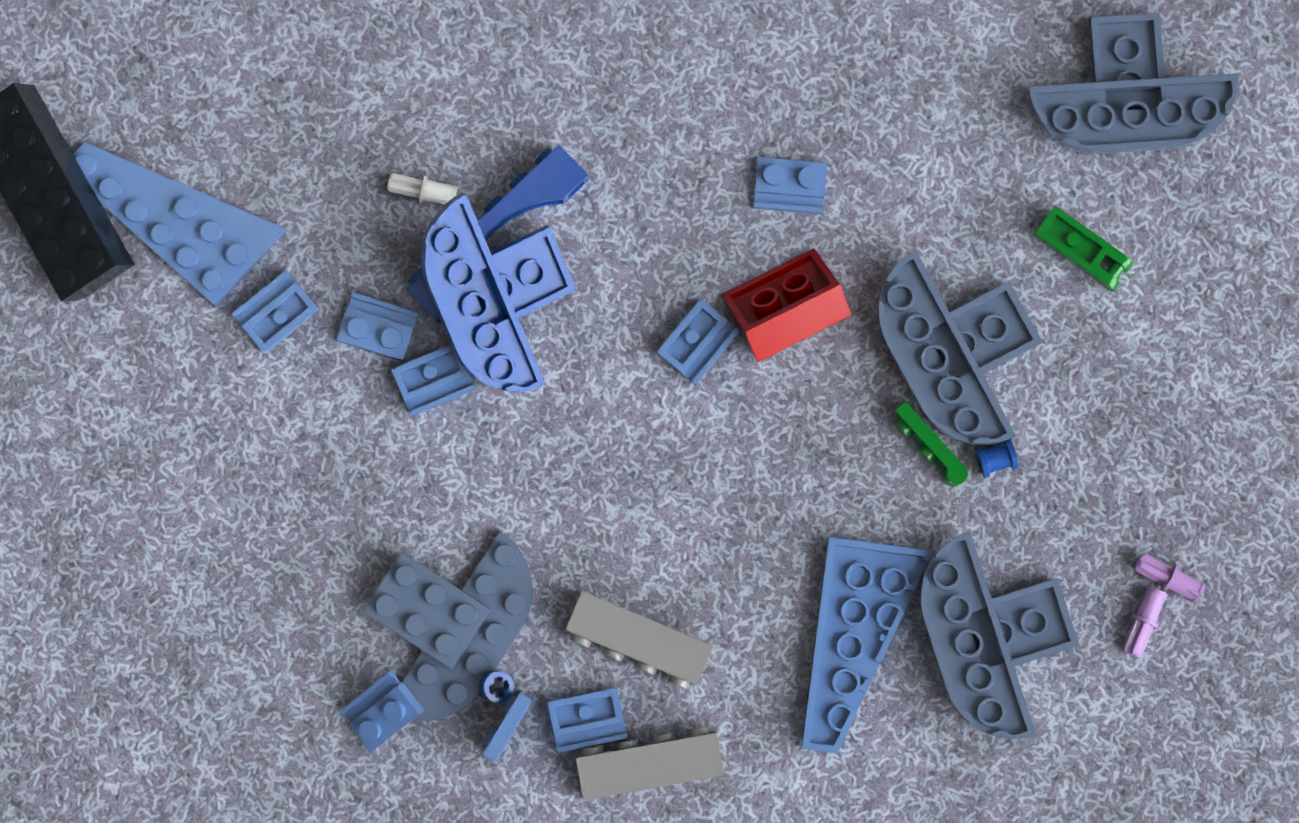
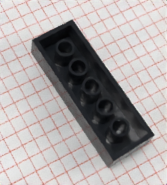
(54, 199)

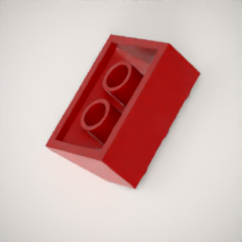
(786, 304)

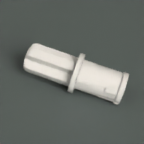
(423, 189)

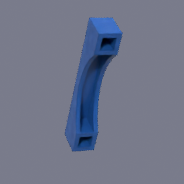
(549, 183)

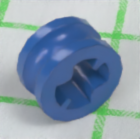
(504, 692)

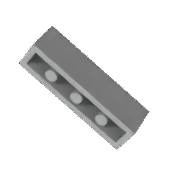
(638, 638)
(649, 765)

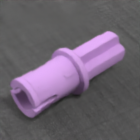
(1170, 577)
(1144, 621)

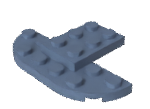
(1130, 99)
(949, 352)
(457, 629)
(984, 637)

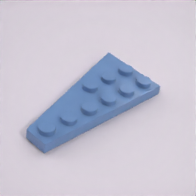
(190, 230)
(858, 614)

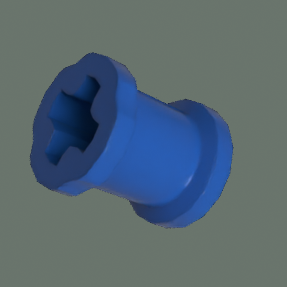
(996, 458)

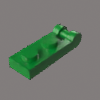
(1082, 247)
(930, 447)

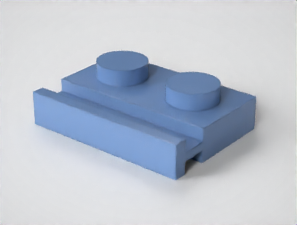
(789, 185)
(275, 312)
(377, 326)
(698, 342)
(432, 380)
(382, 710)
(587, 720)
(499, 737)

